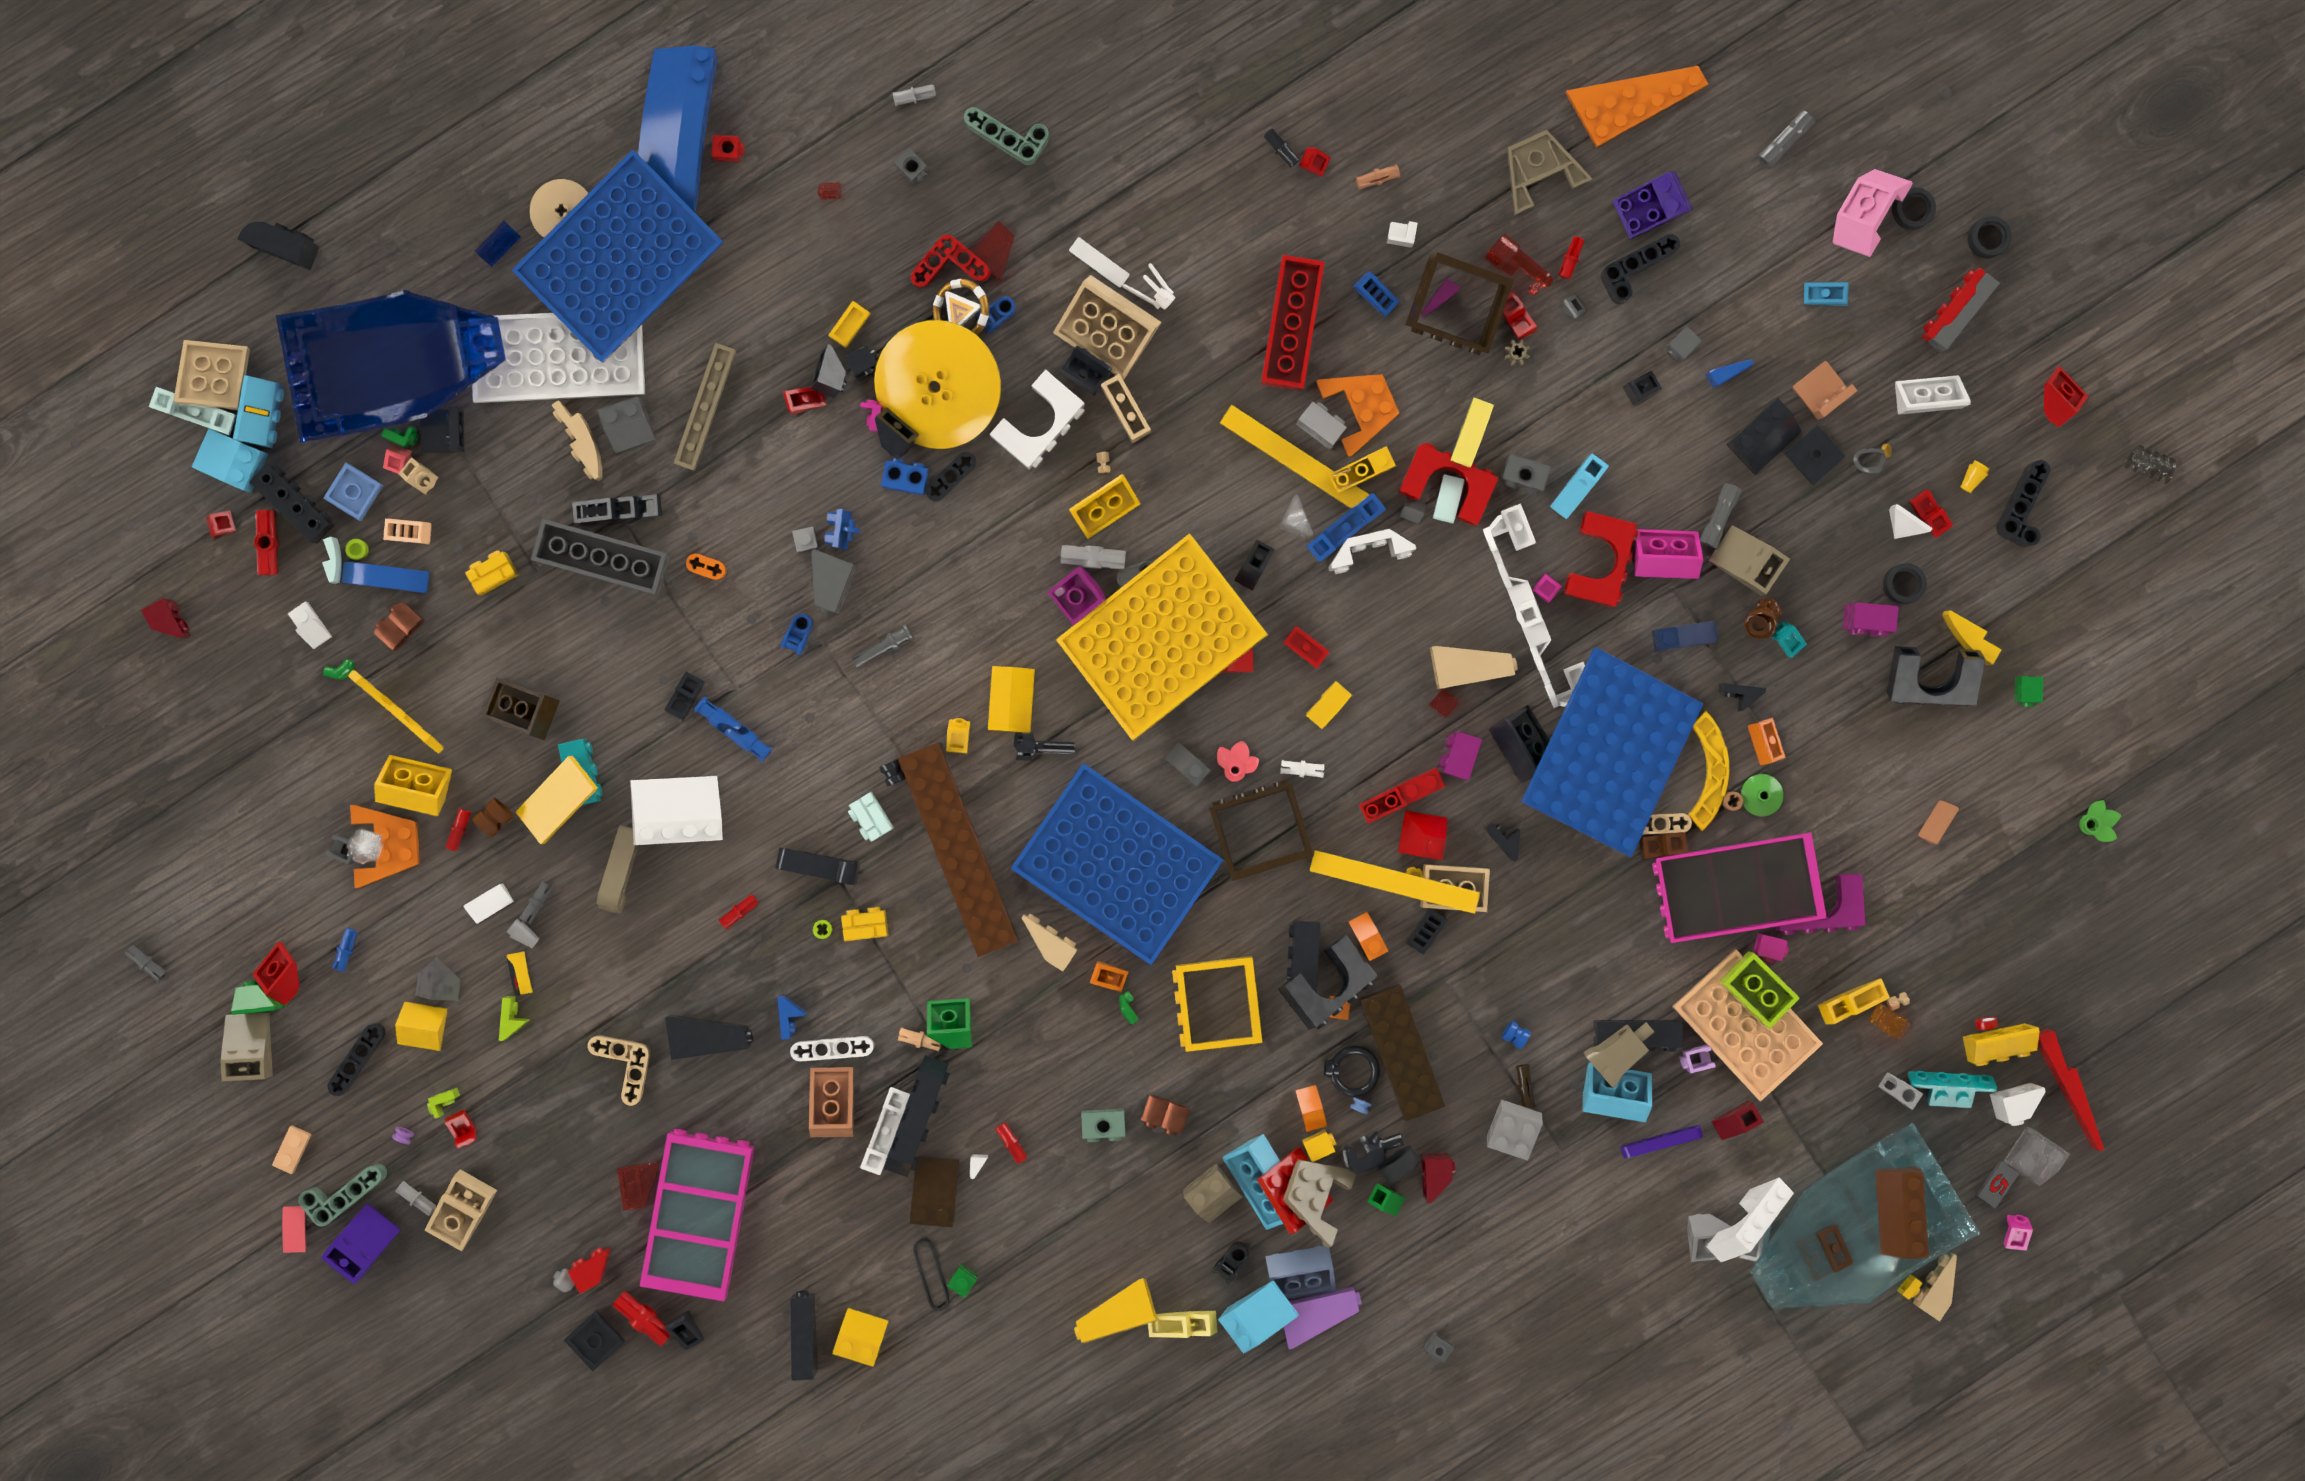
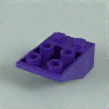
(1652, 204)
(360, 1244)

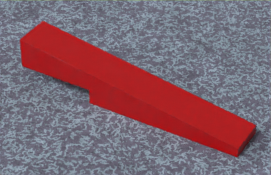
(2070, 1085)

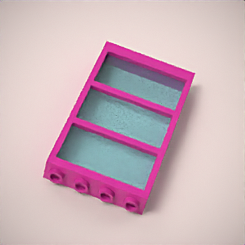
(697, 1215)

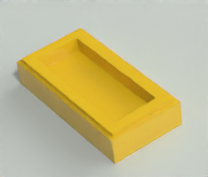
(849, 324)

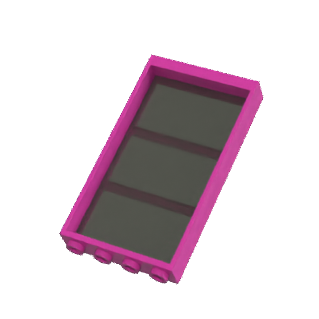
(1739, 887)

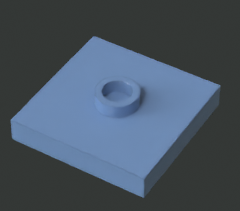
(353, 491)

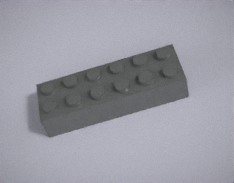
(600, 557)

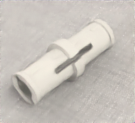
(1302, 769)

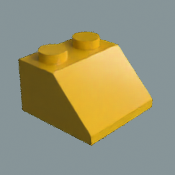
(860, 1337)

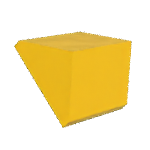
(421, 1026)

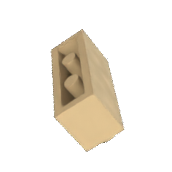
(1125, 408)

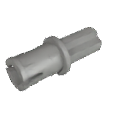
(914, 94)
(416, 1198)

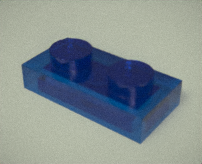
(497, 243)

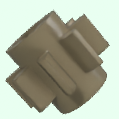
(1519, 347)

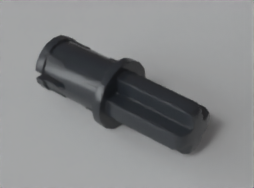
(1281, 147)

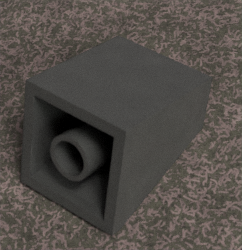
(831, 581)

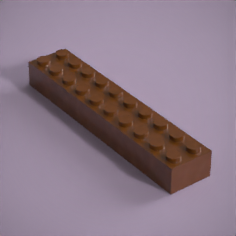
(958, 849)

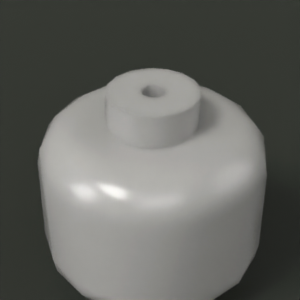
(563, 1280)

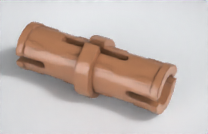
(1377, 177)

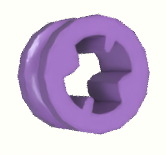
(402, 1135)

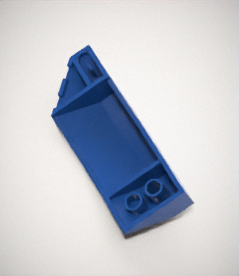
(678, 116)

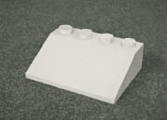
(676, 810)

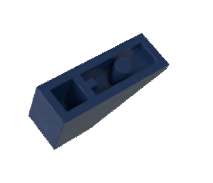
(1684, 636)

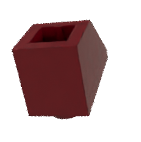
(164, 617)
(1737, 1121)

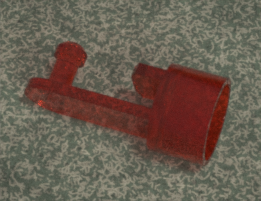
(1509, 257)

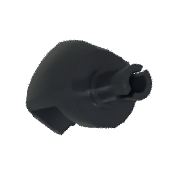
(1375, 1151)

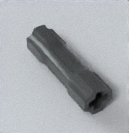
(1786, 139)
(1726, 501)

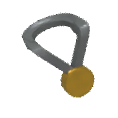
(1885, 452)

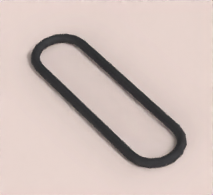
(939, 1271)

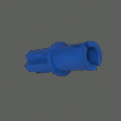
(345, 949)

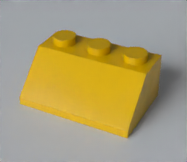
(412, 785)
(2001, 1044)

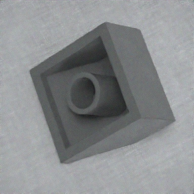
(627, 424)

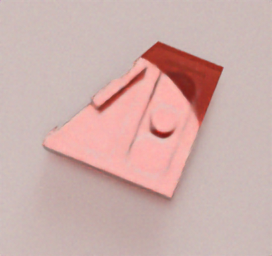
(995, 249)
(636, 1184)

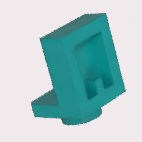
(1788, 638)

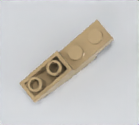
(585, 446)

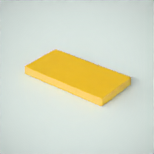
(556, 799)

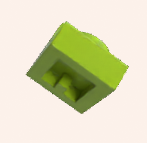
(445, 1098)

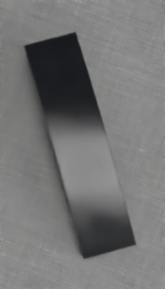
(617, 509)

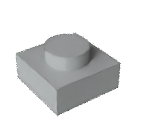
(805, 539)

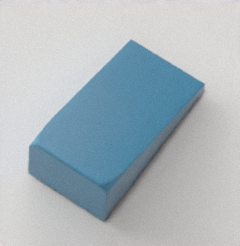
(1826, 293)

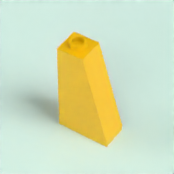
(1121, 1313)

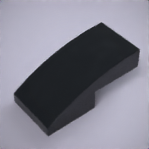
(684, 696)

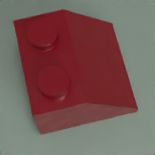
(1436, 1174)

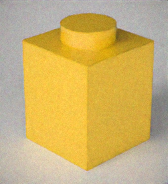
(1319, 1145)

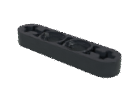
(356, 1059)

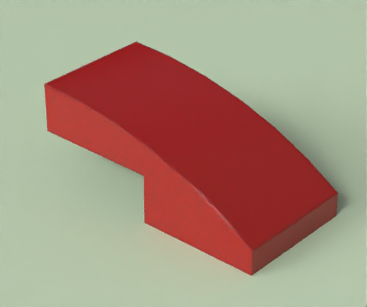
(1518, 318)
(1931, 513)

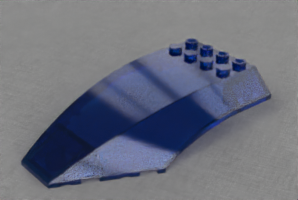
(382, 361)

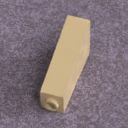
(1467, 666)

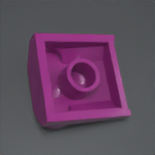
(1077, 595)

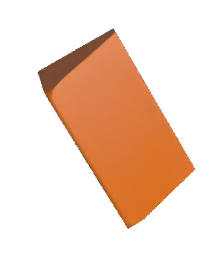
(1766, 741)

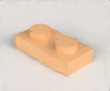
(291, 1149)

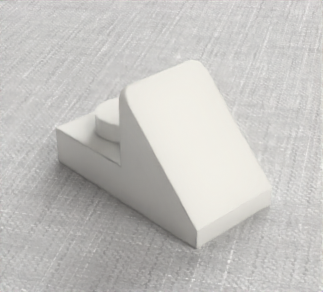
(309, 625)

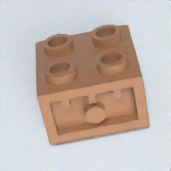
(1823, 390)

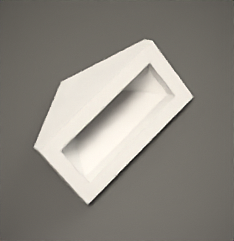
(1905, 523)

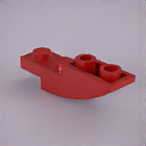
(1402, 795)

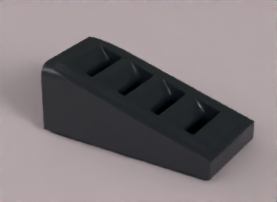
(1442, 921)

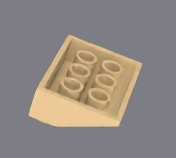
(1107, 326)

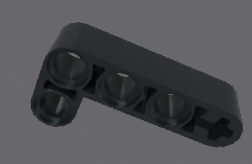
(1641, 263)
(2027, 502)
(818, 865)

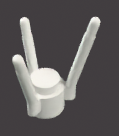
(1163, 297)

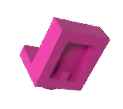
(876, 409)
(2018, 1232)

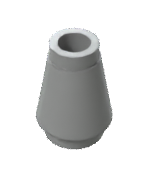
(522, 933)

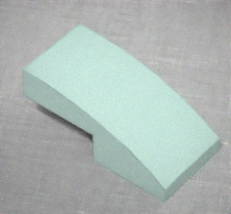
(1448, 498)
(333, 566)

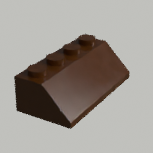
(1902, 1212)

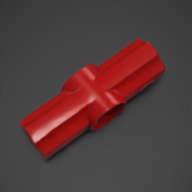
(266, 528)
(642, 1317)

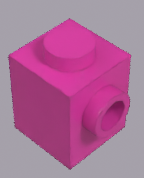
(1770, 948)

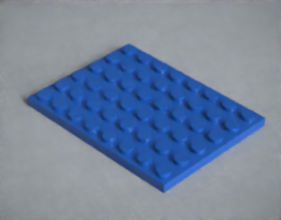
(617, 256)
(1612, 752)
(1117, 864)

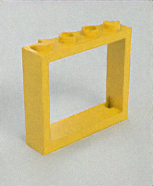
(1180, 997)

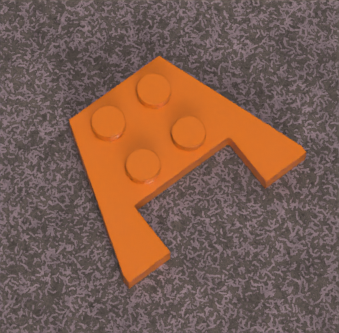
(1370, 404)
(399, 844)

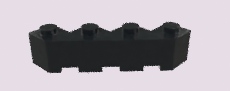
(916, 1116)

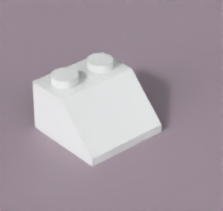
(2017, 1103)

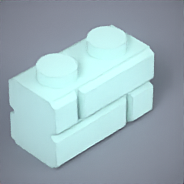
(870, 816)

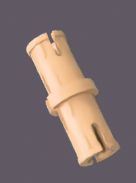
(918, 1039)

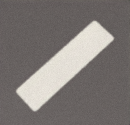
(1099, 262)

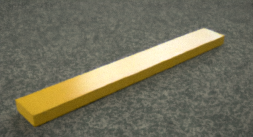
(1288, 455)
(1395, 881)

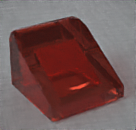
(829, 191)
(1444, 703)

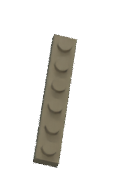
(705, 406)

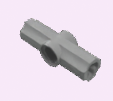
(1093, 557)

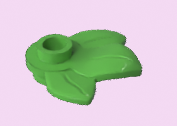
(2102, 821)

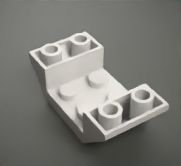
(1397, 544)

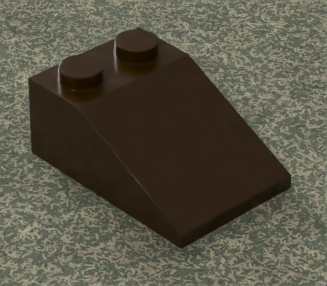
(520, 708)
(934, 1191)

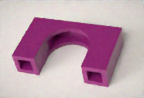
(1847, 912)

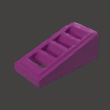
(1443, 293)

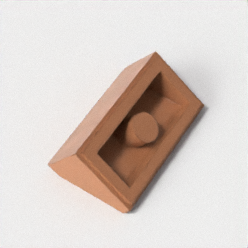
(1938, 822)

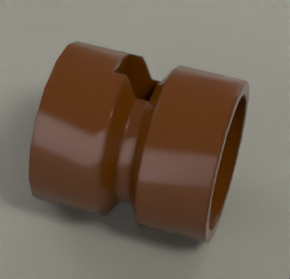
(491, 819)

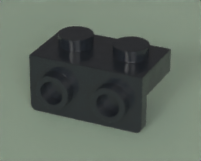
(1086, 370)

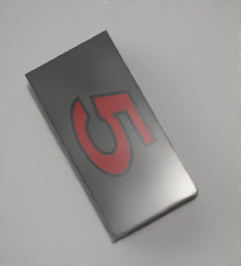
(1997, 1184)

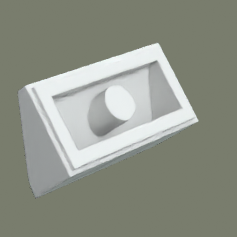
(488, 903)

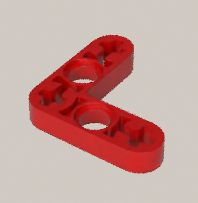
(951, 254)

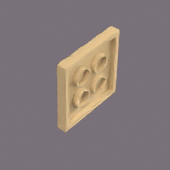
(211, 374)

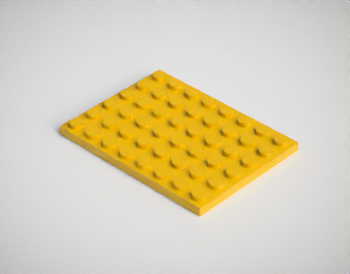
(1161, 637)

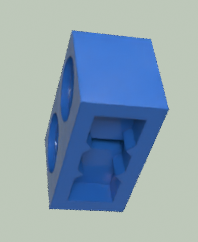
(903, 482)

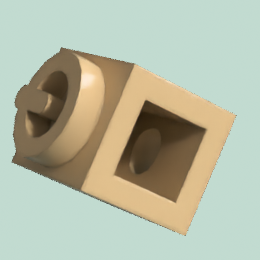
(418, 476)

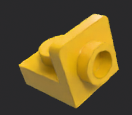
(958, 735)

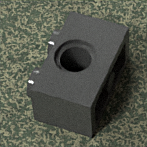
(1538, 474)

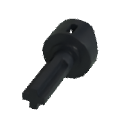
(1028, 746)

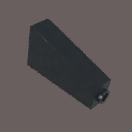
(702, 1037)
(803, 1336)

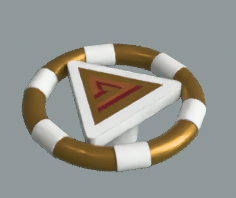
(960, 308)

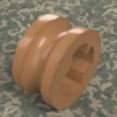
(1739, 803)

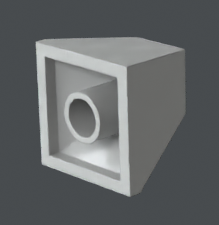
(1700, 1232)

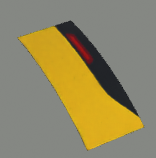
(519, 973)

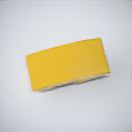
(1329, 704)

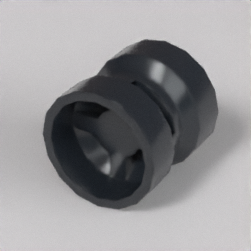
(892, 772)

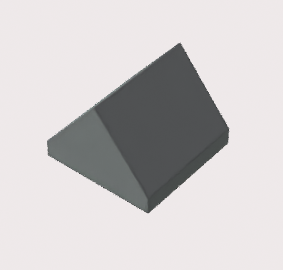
(1412, 510)

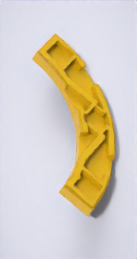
(396, 711)
(1717, 771)

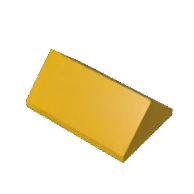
(1104, 506)
(1011, 699)

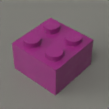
(1870, 618)
(1460, 755)

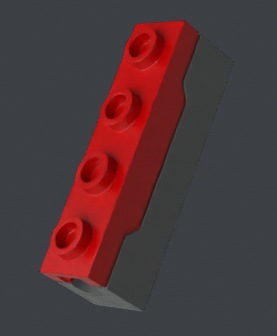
(1960, 309)

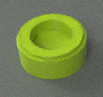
(357, 549)

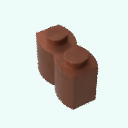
(398, 626)
(1165, 1114)

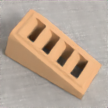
(421, 531)

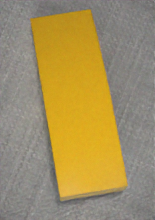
(1971, 636)
(1853, 1001)

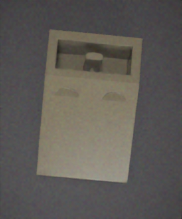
(1749, 560)
(246, 1047)

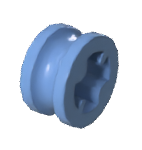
(1360, 1105)

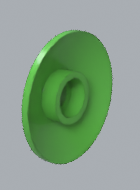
(1751, 795)

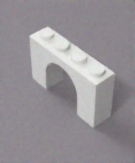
(1030, 449)
(1763, 1206)

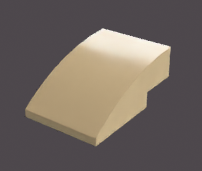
(460, 1210)

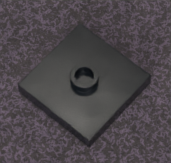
(1814, 455)
(594, 1340)

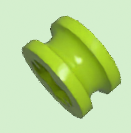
(816, 929)

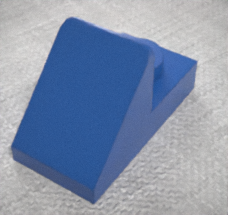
(788, 1009)

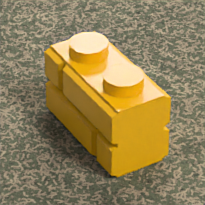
(491, 573)
(864, 925)

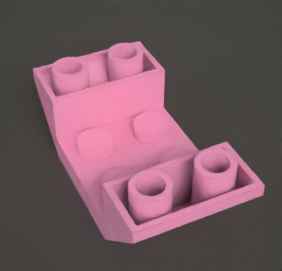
(1866, 209)

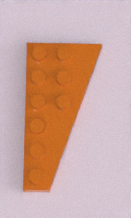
(1621, 105)

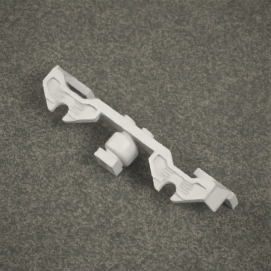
(1523, 599)

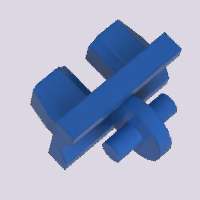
(843, 529)

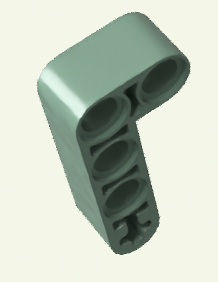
(1004, 132)
(347, 1192)

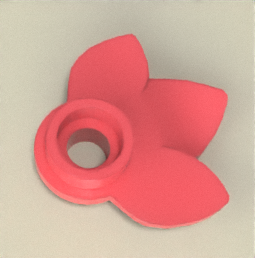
(1236, 758)

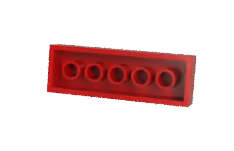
(1292, 323)

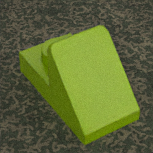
(509, 1024)

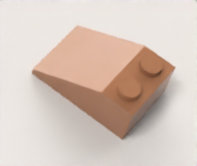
(831, 1102)

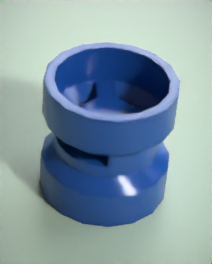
(1516, 1034)

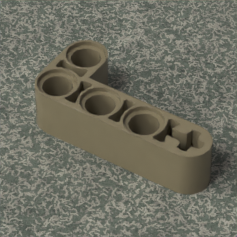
(618, 869)

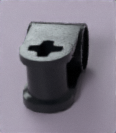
(1228, 1265)

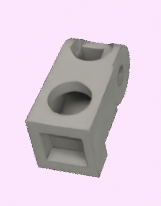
(1900, 1090)

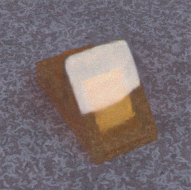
(1889, 1022)

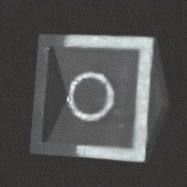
(1296, 520)

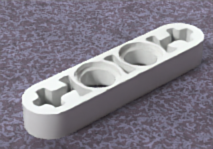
(832, 1052)

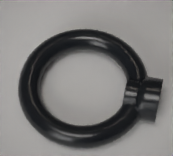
(1332, 1067)

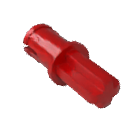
(1571, 258)
(458, 829)
(738, 911)
(1011, 1143)

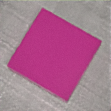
(1546, 588)

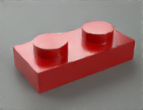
(1306, 647)

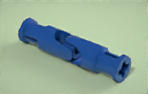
(719, 719)

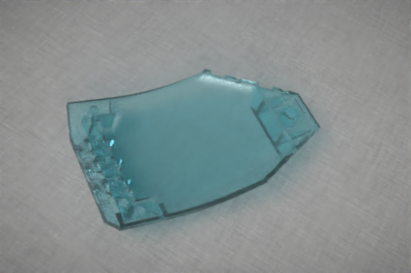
(1794, 1264)

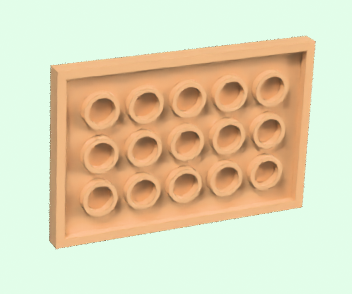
(1751, 1051)

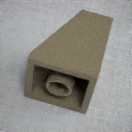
(1211, 1194)

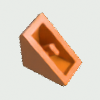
(1108, 976)
(1311, 1108)

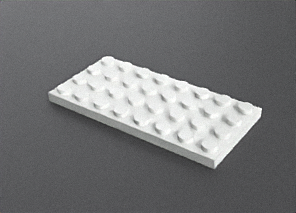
(552, 363)

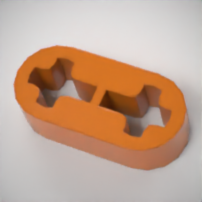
(704, 571)

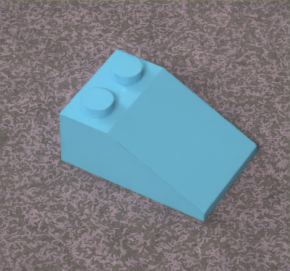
(229, 460)
(1257, 1316)

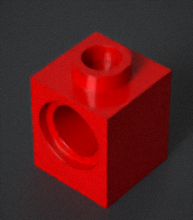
(718, 145)

